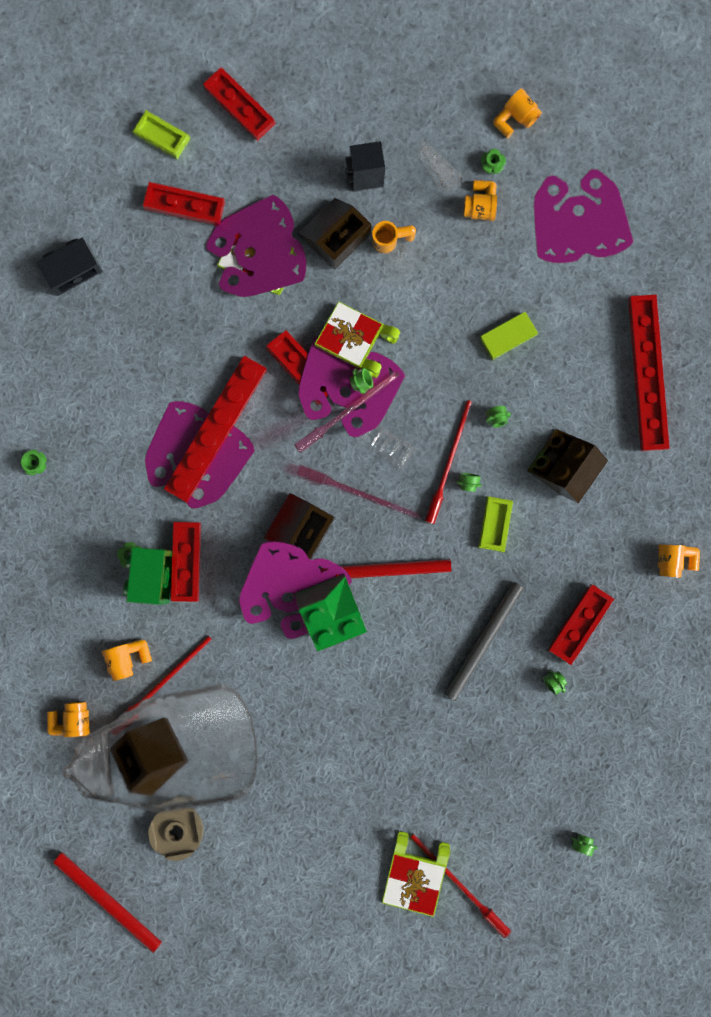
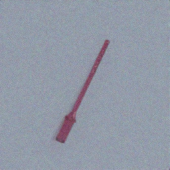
(318, 432)
(326, 480)

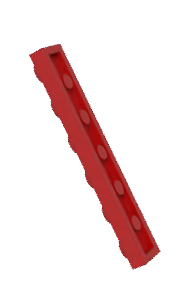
(648, 373)
(215, 429)

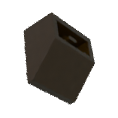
(336, 232)
(568, 465)
(300, 525)
(148, 756)

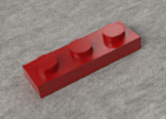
(239, 104)
(184, 203)
(291, 357)
(186, 561)
(580, 624)

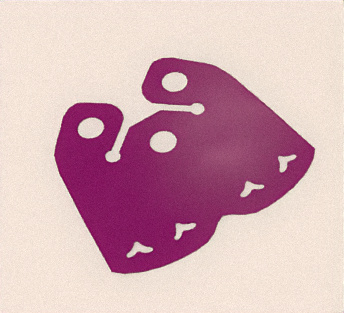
(581, 233)
(272, 243)
(334, 373)
(176, 435)
(280, 575)

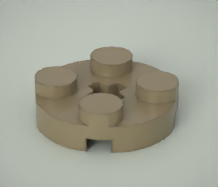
(167, 844)

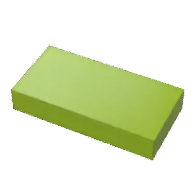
(161, 134)
(508, 335)
(495, 524)

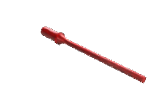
(438, 495)
(171, 673)
(486, 912)

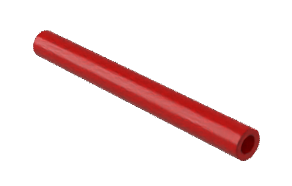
(397, 569)
(107, 902)

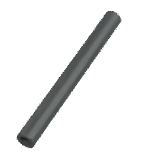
(484, 641)

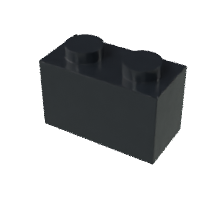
(365, 166)
(69, 266)

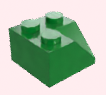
(148, 576)
(330, 612)

